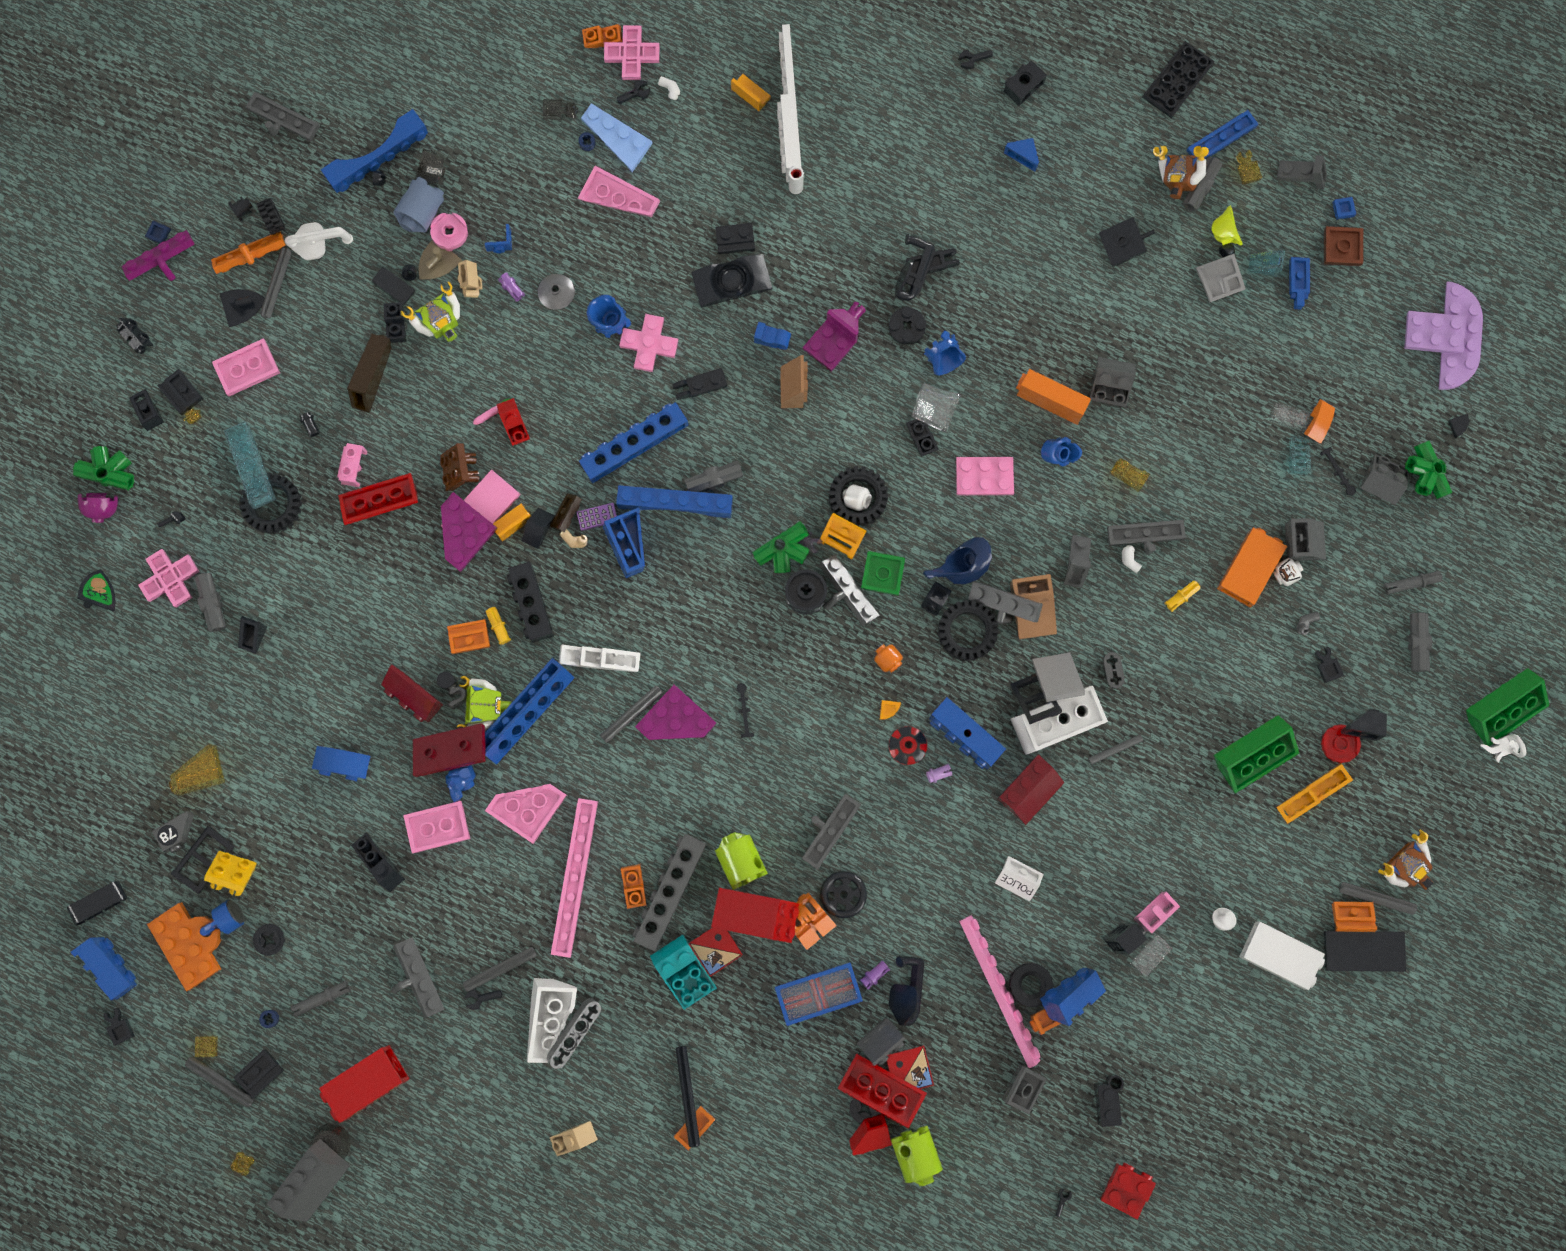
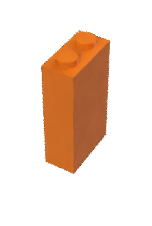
(1052, 396)
(1252, 567)

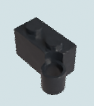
(1108, 1102)

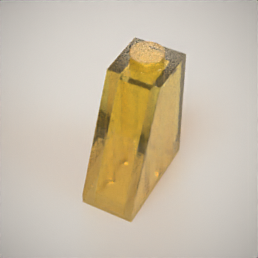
(198, 773)

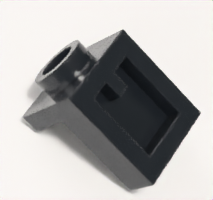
(936, 598)

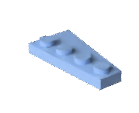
(621, 139)

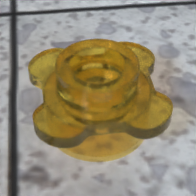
(192, 416)
(236, 1165)

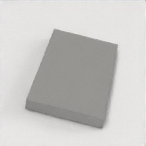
(1058, 677)

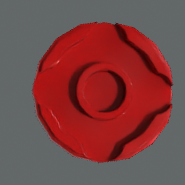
(1334, 743)

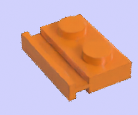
(468, 636)
(1354, 916)

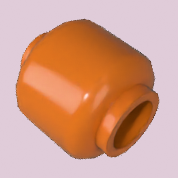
(888, 658)

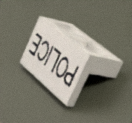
(1019, 878)

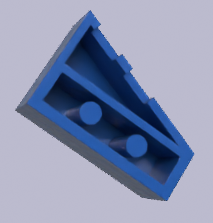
(626, 541)
(106, 966)
(1072, 995)

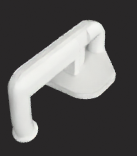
(310, 240)

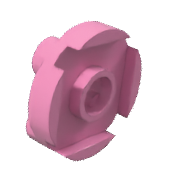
(449, 221)

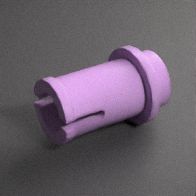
(938, 773)

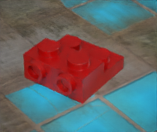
(1128, 1190)

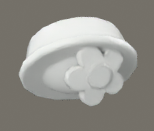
(1224, 919)

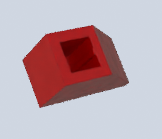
(512, 421)
(870, 1135)

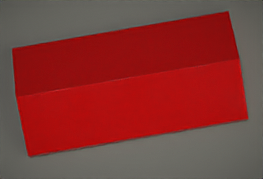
(378, 499)
(882, 1091)

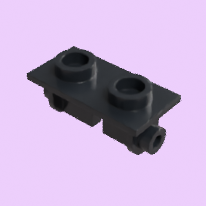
(128, 329)

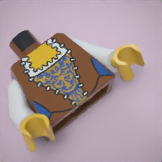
(1182, 171)
(1410, 864)

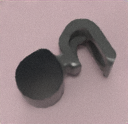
(449, 682)

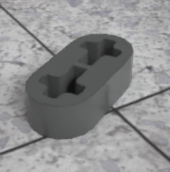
(1118, 669)

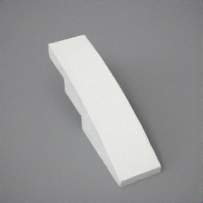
(599, 658)

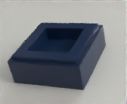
(157, 232)

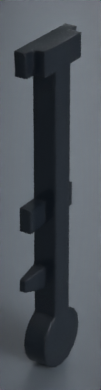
(1350, 490)
(741, 688)

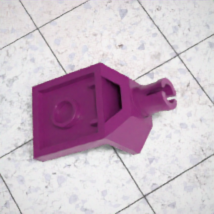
(835, 336)

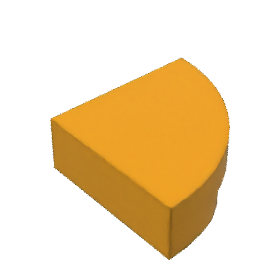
(888, 709)

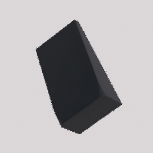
(393, 285)
(146, 410)

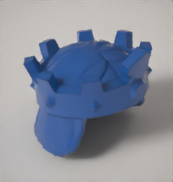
(607, 315)
(945, 354)

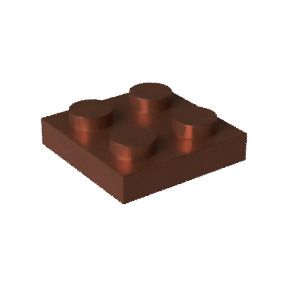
(1343, 246)

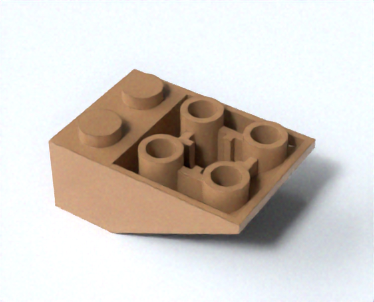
(794, 383)
(1040, 590)

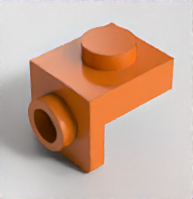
(1042, 1022)

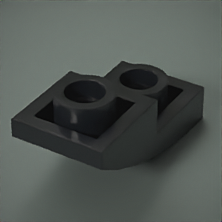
(395, 322)
(922, 437)

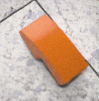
(596, 36)
(1322, 419)
(633, 886)

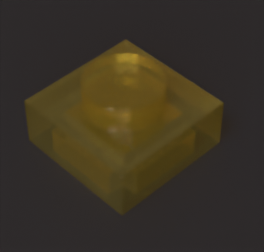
(206, 1046)

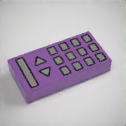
(596, 516)

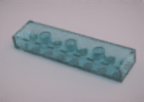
(249, 465)

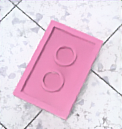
(246, 367)
(984, 476)
(436, 827)

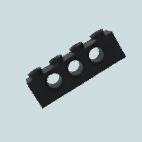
(543, 629)
(1125, 938)

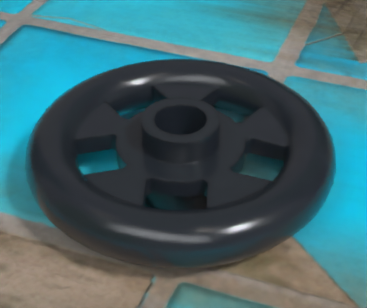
(831, 906)

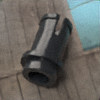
(309, 424)

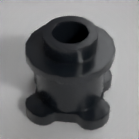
(241, 207)

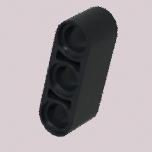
(96, 902)

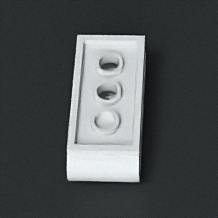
(1050, 730)

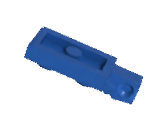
(1299, 280)

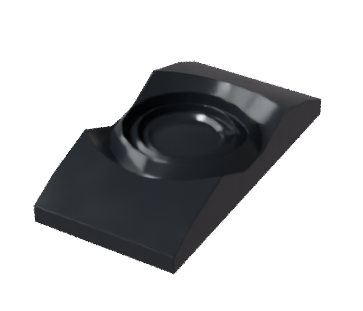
(731, 280)

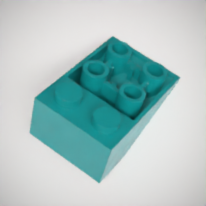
(683, 972)

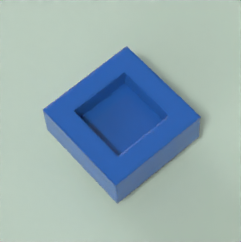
(1344, 208)

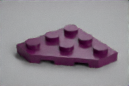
(463, 531)
(675, 718)

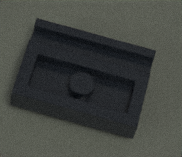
(735, 238)
(180, 392)
(259, 1073)

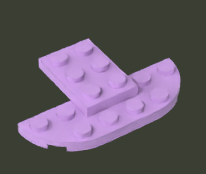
(1453, 334)

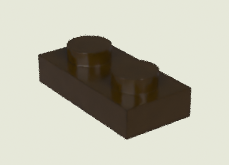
(566, 512)

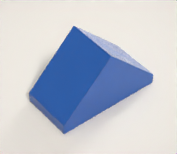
(1023, 152)

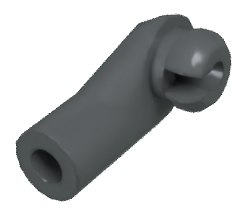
(1304, 622)

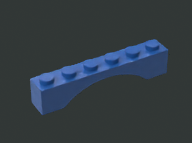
(345, 172)
(662, 499)

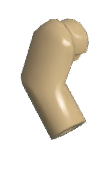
(574, 541)

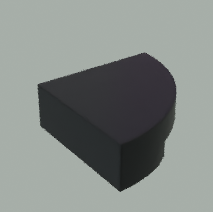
(1459, 425)

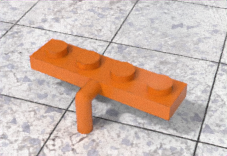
(248, 252)

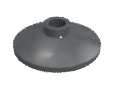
(558, 299)

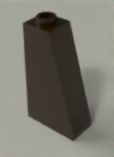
(369, 373)

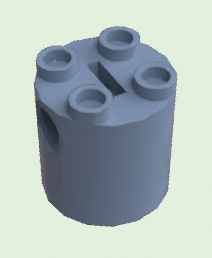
(418, 206)

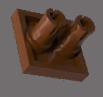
(454, 466)

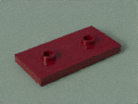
(449, 750)

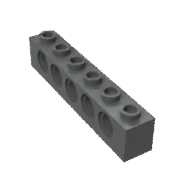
(652, 940)

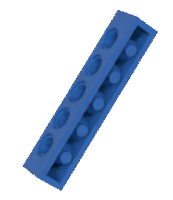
(629, 452)
(525, 710)

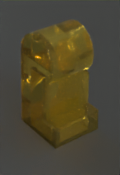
(1129, 474)

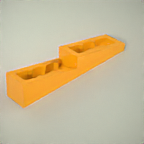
(1314, 793)

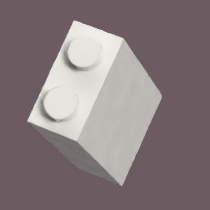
(1282, 955)

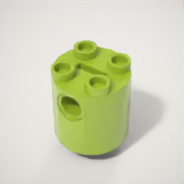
(740, 860)
(917, 1156)

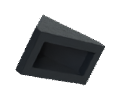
(537, 528)
(250, 634)

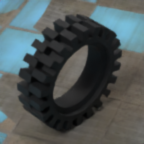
(858, 475)
(285, 519)
(968, 608)

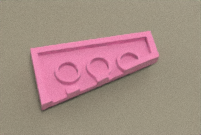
(615, 193)

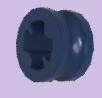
(586, 135)
(263, 1021)

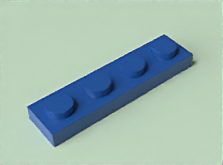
(1226, 134)

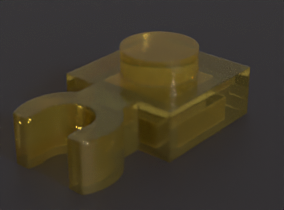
(1248, 170)

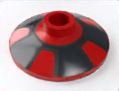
(900, 752)

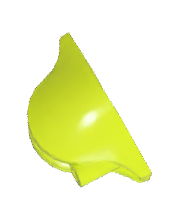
(1225, 228)

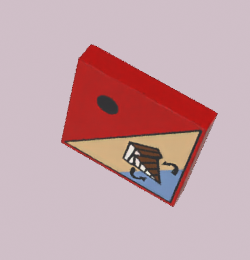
(715, 950)
(911, 1066)

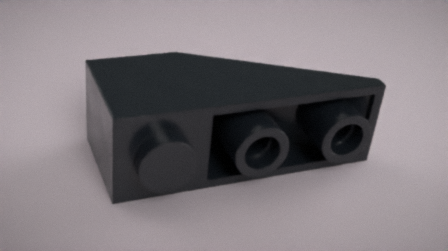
(378, 863)

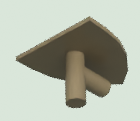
(436, 262)

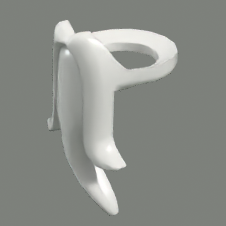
(1505, 746)

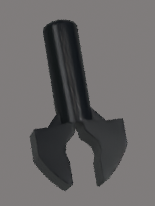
(973, 58)
(636, 92)
(482, 998)

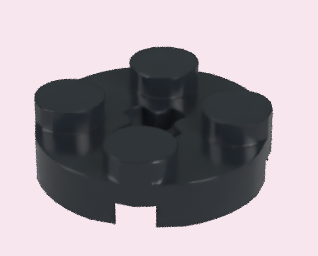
(907, 315)

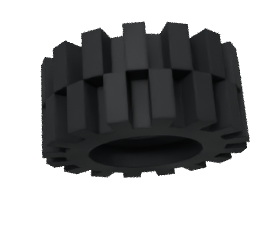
(270, 216)

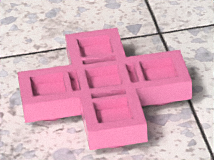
(631, 52)
(648, 343)
(168, 578)

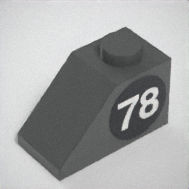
(174, 833)

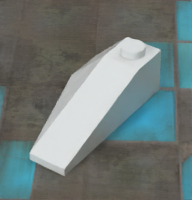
(549, 1010)

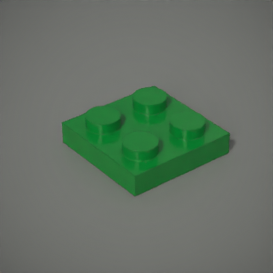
(883, 573)

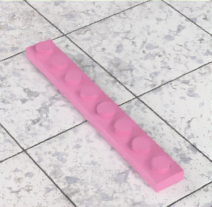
(574, 878)
(1000, 992)

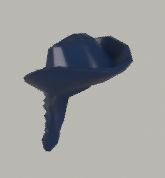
(965, 563)

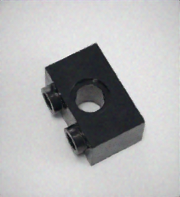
(1021, 92)

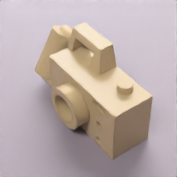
(468, 279)

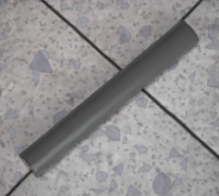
(1115, 749)

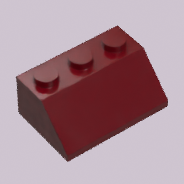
(410, 694)
(1031, 789)

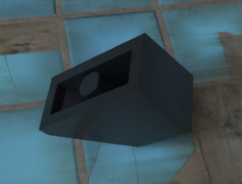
(1369, 725)

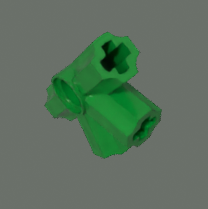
(103, 464)
(1431, 471)
(782, 556)

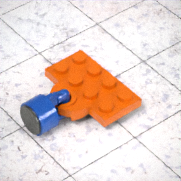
(191, 941)

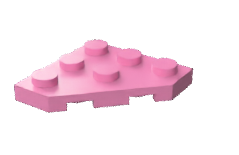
(527, 809)

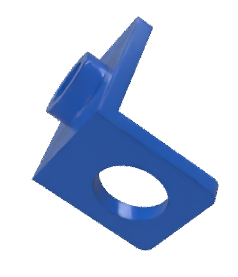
(500, 247)

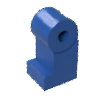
(771, 336)

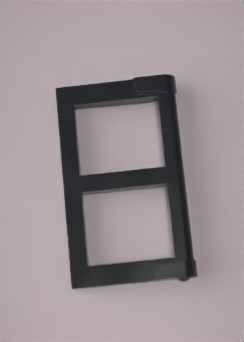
(1055, 710)
(192, 852)

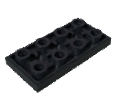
(1178, 79)
(1365, 951)

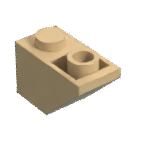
(573, 1138)

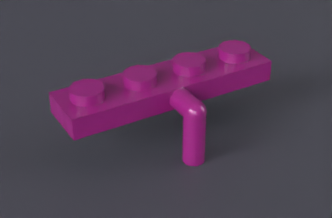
(158, 256)

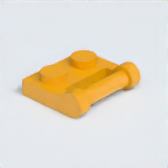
(845, 532)

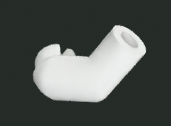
(672, 87)
(1128, 558)

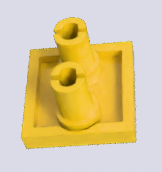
(230, 872)

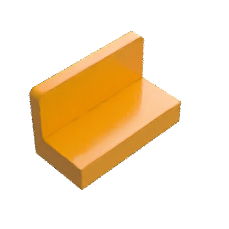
(750, 92)
(511, 522)

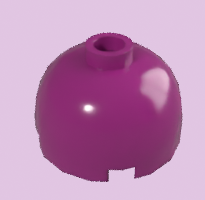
(97, 506)

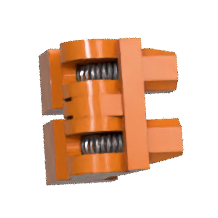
(811, 919)

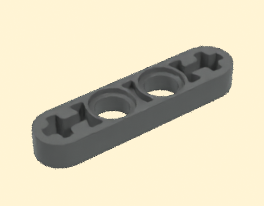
(576, 1035)

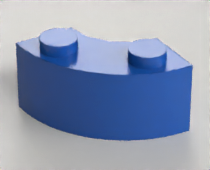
(340, 762)

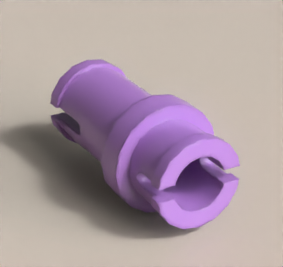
(508, 283)
(874, 975)

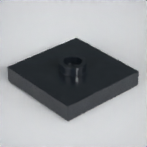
(1123, 242)

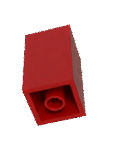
(755, 915)
(363, 1084)

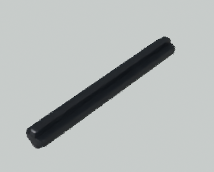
(687, 1096)

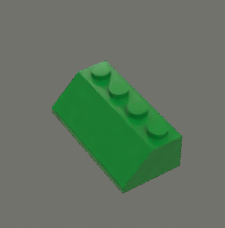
(1508, 706)
(1257, 753)

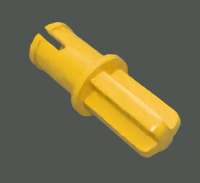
(1182, 595)
(498, 625)

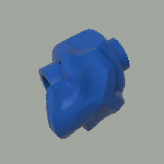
(1060, 451)
(460, 780)

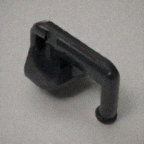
(914, 279)
(906, 999)

